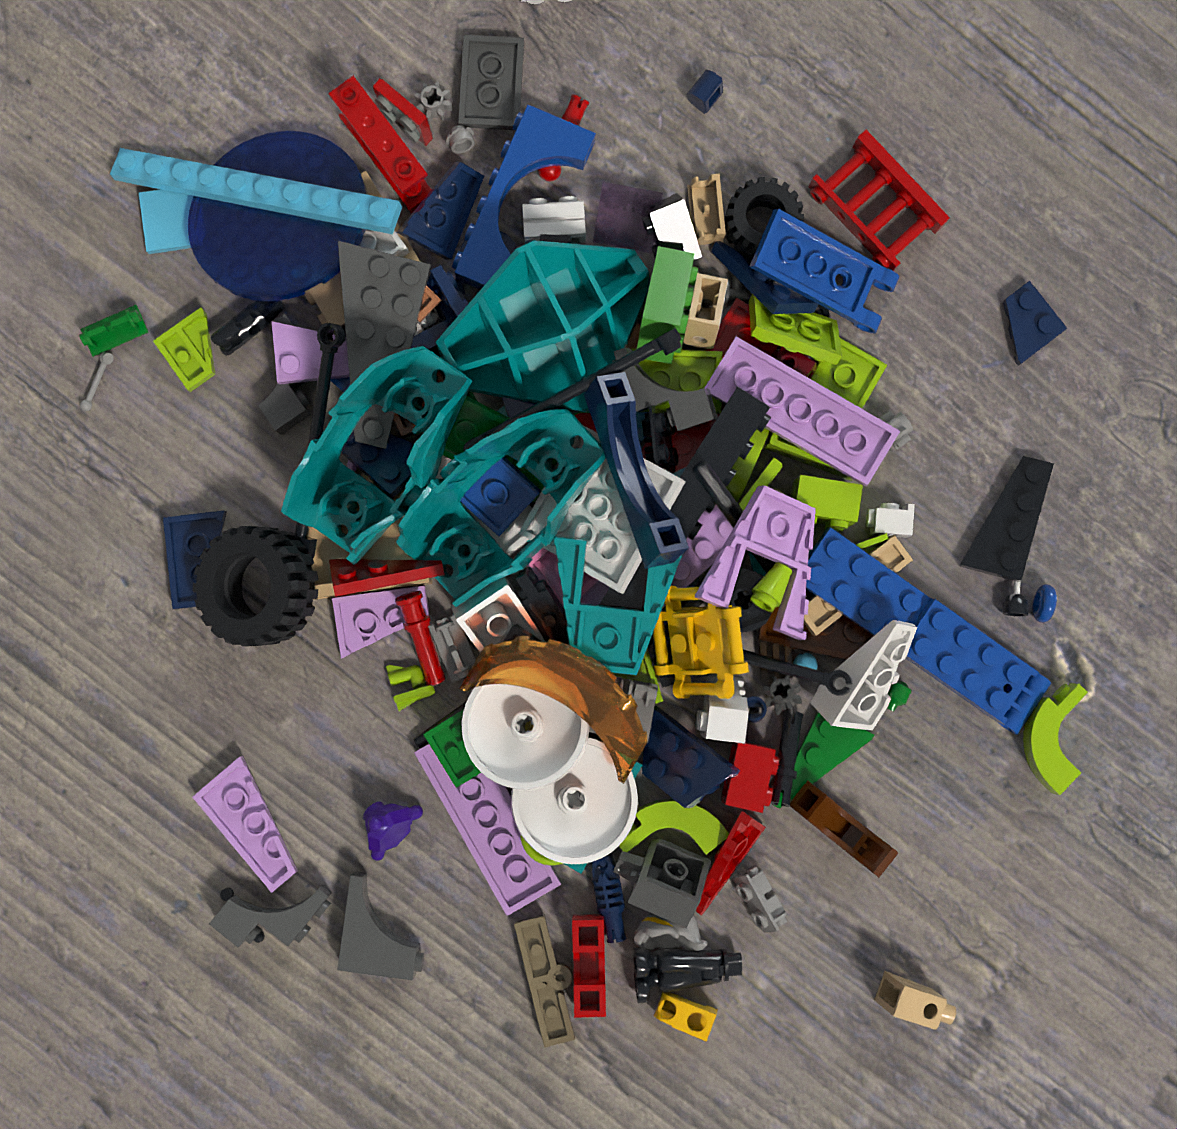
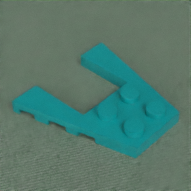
(609, 633)

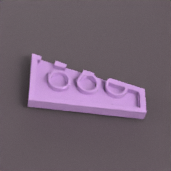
(245, 821)

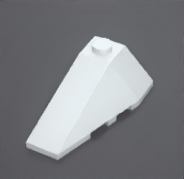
(872, 673)

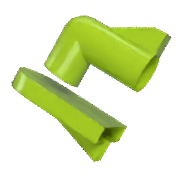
(414, 674)

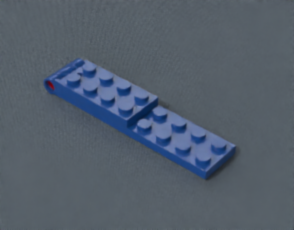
(943, 642)

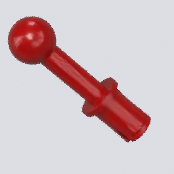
(573, 114)

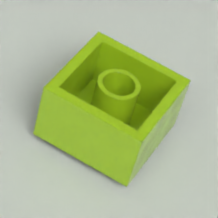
(835, 501)

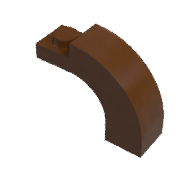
(843, 829)

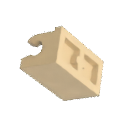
(707, 209)

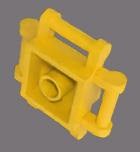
(701, 643)

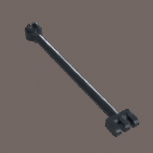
(667, 342)
(328, 348)
(797, 671)

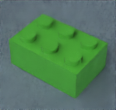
(667, 298)

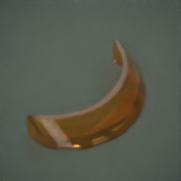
(573, 681)

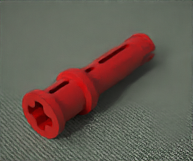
(417, 625)

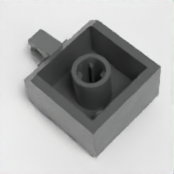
(665, 880)

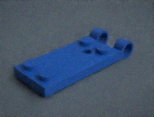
(810, 262)

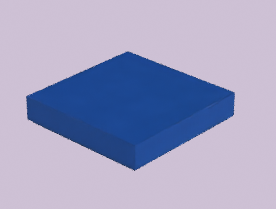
(500, 496)

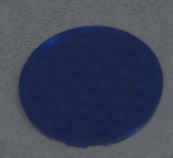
(266, 251)

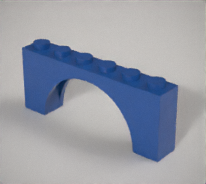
(538, 143)

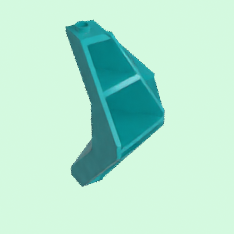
(547, 320)

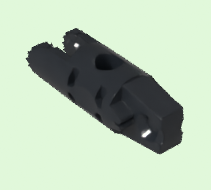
(246, 325)

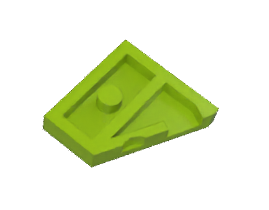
(189, 349)

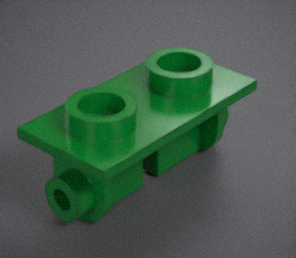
(113, 330)

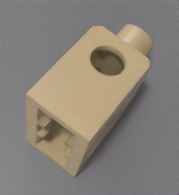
(705, 322)
(913, 1002)

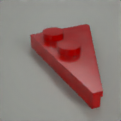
(378, 573)
(729, 856)

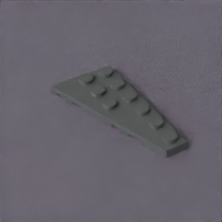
(381, 318)

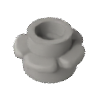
(460, 139)

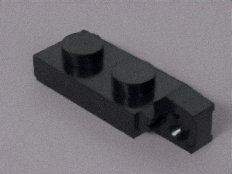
(543, 607)

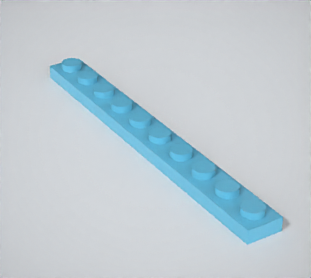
(257, 190)

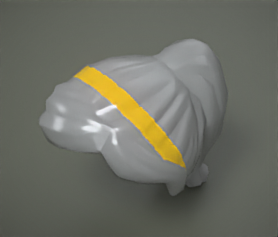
(661, 933)

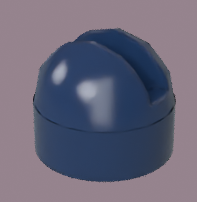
(756, 703)

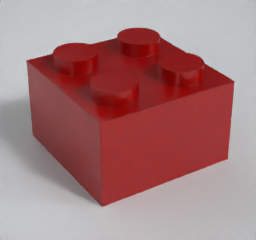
(751, 786)

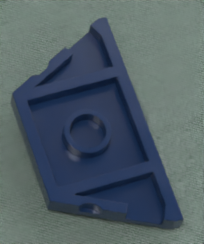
(682, 762)

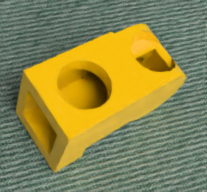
(685, 1015)

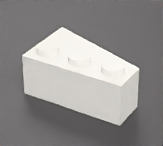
(724, 717)

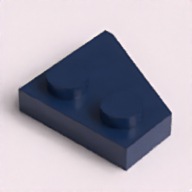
(1030, 321)

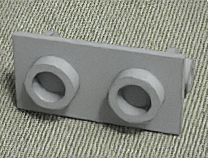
(453, 647)
(766, 913)

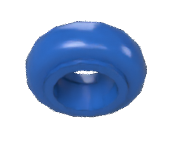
(1044, 603)

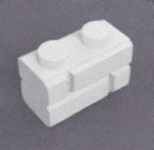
(554, 218)

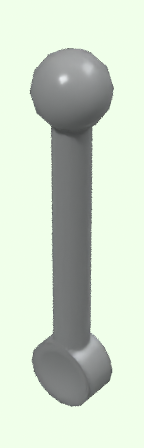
(105, 358)

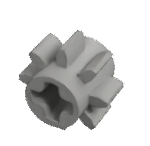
(428, 95)
(901, 423)

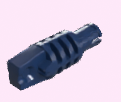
(609, 897)

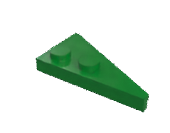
(823, 750)

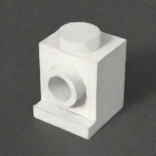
(891, 520)

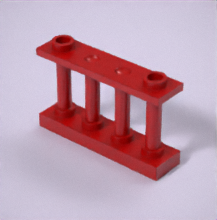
(381, 143)
(887, 172)

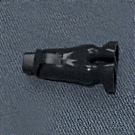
(681, 969)

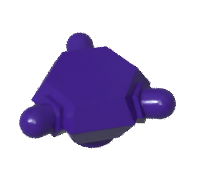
(388, 826)

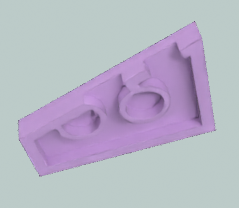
(300, 355)
(370, 616)

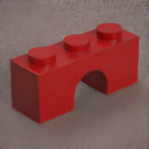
(589, 965)

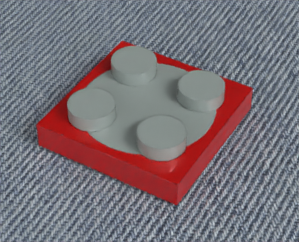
(399, 109)

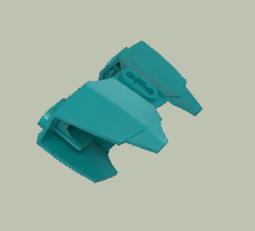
(327, 492)
(442, 528)

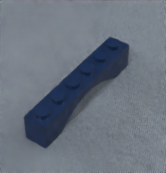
(651, 521)

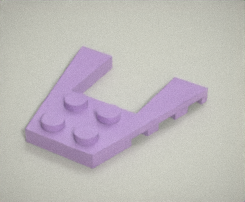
(776, 530)

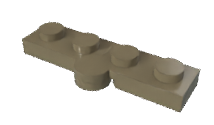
(546, 980)

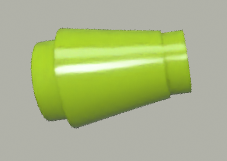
(771, 587)

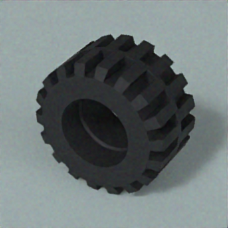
(752, 196)

